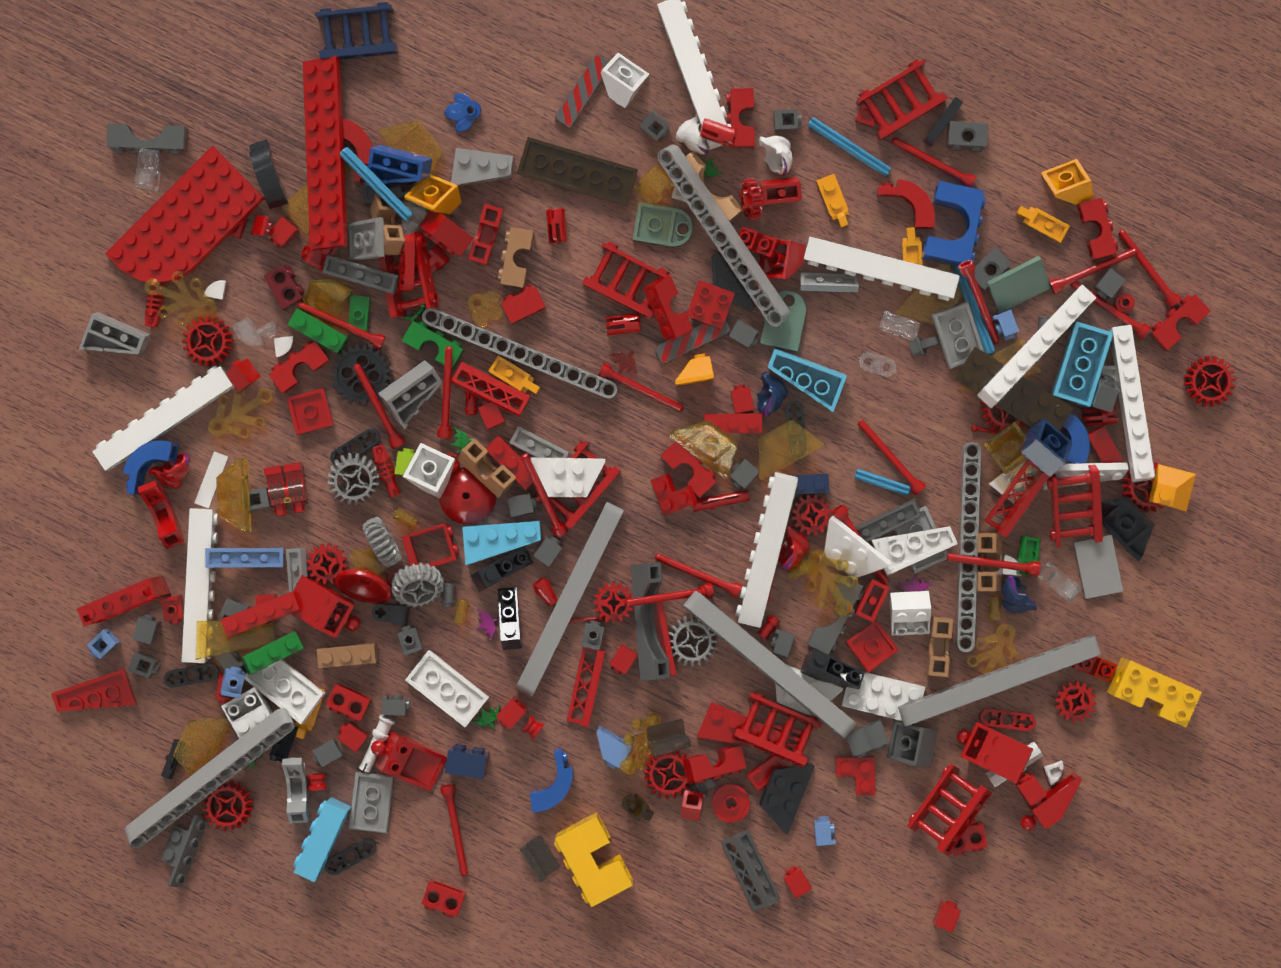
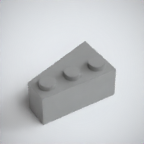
(479, 167)

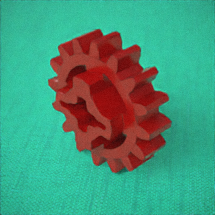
(751, 199)
(803, 516)
(325, 554)
(604, 602)
(1071, 709)

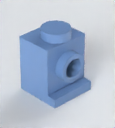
(1005, 325)
(109, 638)
(227, 689)
(824, 831)

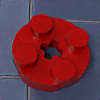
(733, 813)

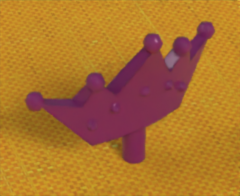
(915, 585)
(488, 623)

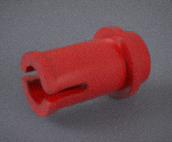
(471, 404)
(769, 627)

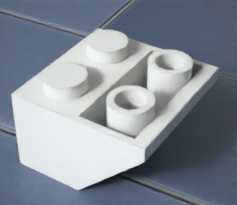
(910, 613)
(247, 711)

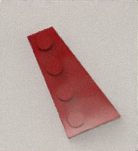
(101, 692)
(722, 722)

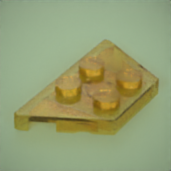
(413, 139)
(922, 306)
(708, 445)
(784, 447)
(234, 495)
(200, 742)

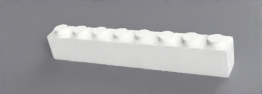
(692, 63)
(881, 267)
(1036, 346)
(1131, 404)
(164, 418)
(767, 549)
(198, 578)

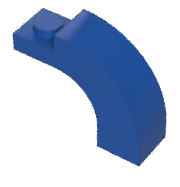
(1080, 441)
(143, 458)
(551, 796)

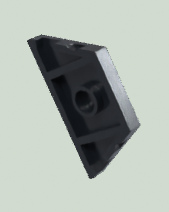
(726, 279)
(1127, 524)
(784, 793)

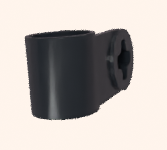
(395, 613)

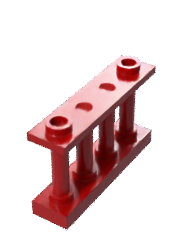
(917, 108)
(611, 290)
(395, 302)
(597, 489)
(1093, 512)
(779, 749)
(968, 811)

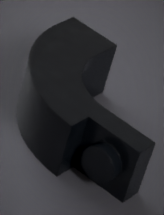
(267, 174)

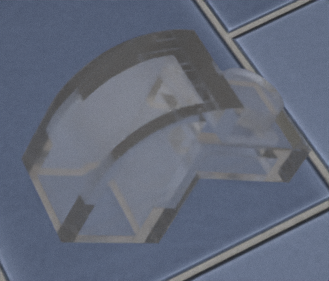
(251, 335)
(1059, 582)

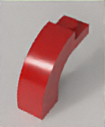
(361, 141)
(920, 202)
(163, 514)

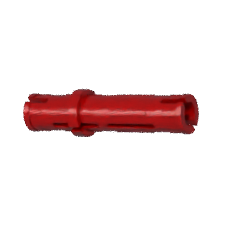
(742, 497)

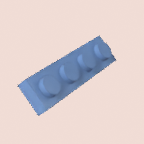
(243, 557)

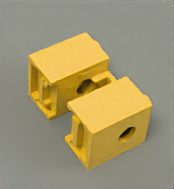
(1135, 683)
(595, 881)

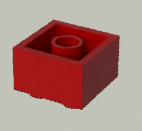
(445, 233)

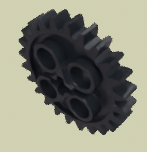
(351, 358)

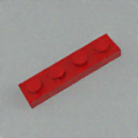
(260, 614)

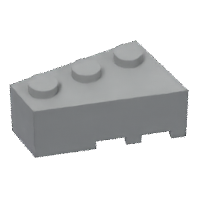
(113, 336)
(409, 392)

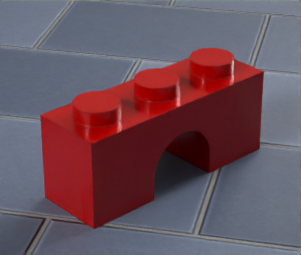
(741, 100)
(1096, 212)
(486, 236)
(659, 295)
(1165, 332)
(284, 374)
(736, 422)
(511, 460)
(702, 479)
(729, 761)

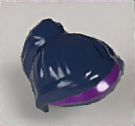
(771, 395)
(1015, 597)

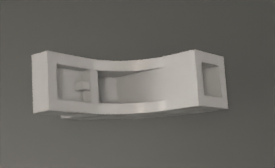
(297, 790)

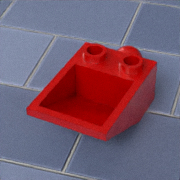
(320, 603)
(995, 751)
(408, 760)
(1053, 806)

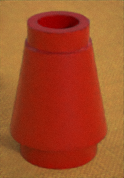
(545, 591)

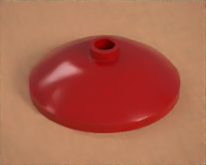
(470, 510)
(363, 586)

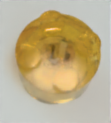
(653, 184)

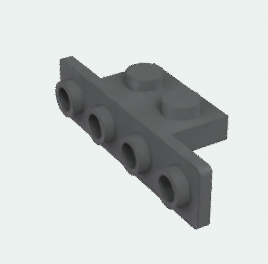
(182, 849)

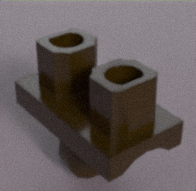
(637, 807)

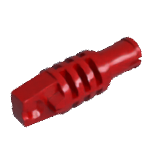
(153, 304)
(385, 469)

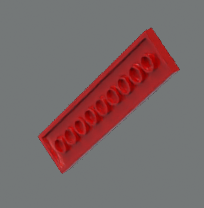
(323, 151)

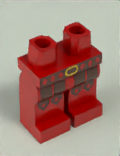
(289, 493)

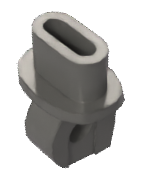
(920, 346)
(703, 787)

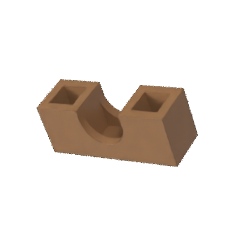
(393, 233)
(517, 240)
(476, 461)
(989, 547)
(938, 649)
(347, 655)

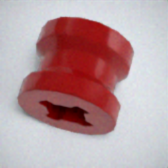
(532, 727)
(316, 781)

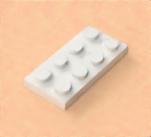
(447, 688)
(287, 689)
(881, 695)

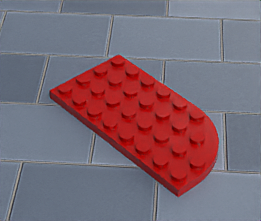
(187, 221)

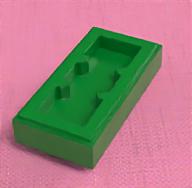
(359, 312)
(1028, 551)

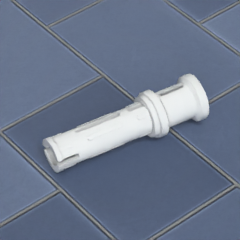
(380, 733)

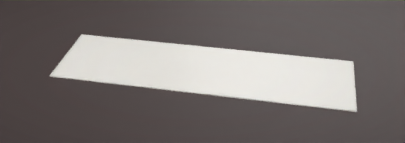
(209, 484)

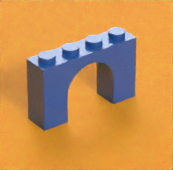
(969, 204)

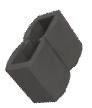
(867, 738)

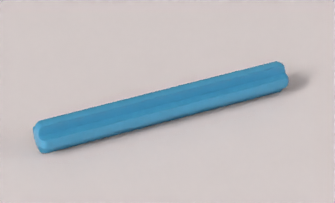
(849, 147)
(376, 184)
(979, 322)

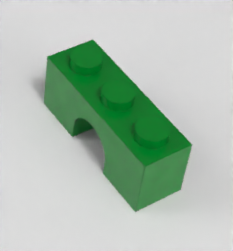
(318, 331)
(418, 335)
(271, 653)

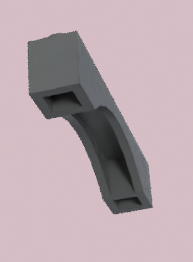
(652, 659)

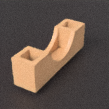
(728, 204)

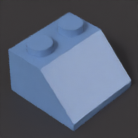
(612, 747)

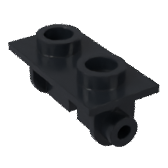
(283, 747)

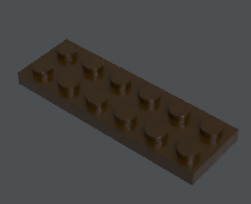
(577, 171)
(1024, 399)

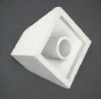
(623, 79)
(430, 470)

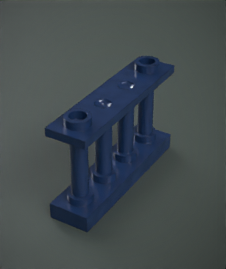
(367, 48)

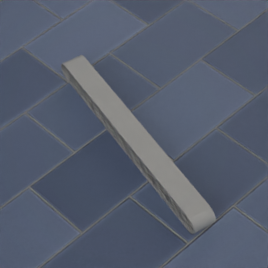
(715, 231)
(509, 353)
(964, 537)
(569, 599)
(769, 664)
(999, 680)
(209, 778)

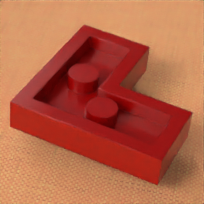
(669, 498)
(862, 769)

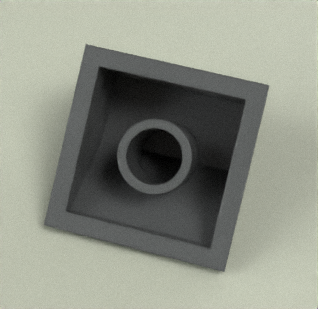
(912, 744)

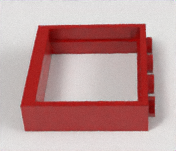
(123, 600)

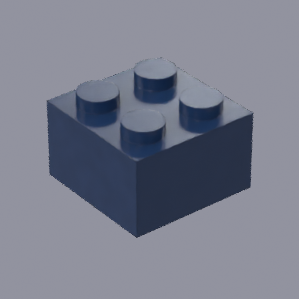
(1046, 447)
(467, 761)

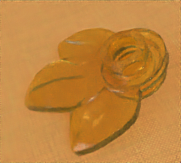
(487, 309)
(367, 559)

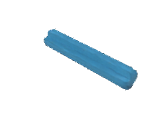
(882, 482)

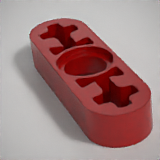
(406, 264)
(1022, 716)

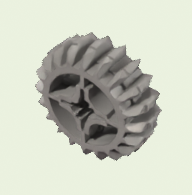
(345, 474)
(382, 542)
(417, 585)
(697, 656)

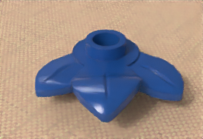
(460, 112)

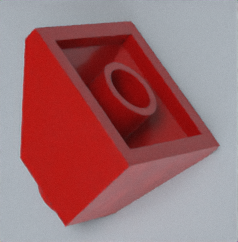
(786, 261)

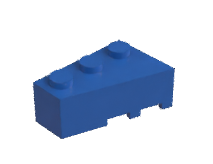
(398, 165)

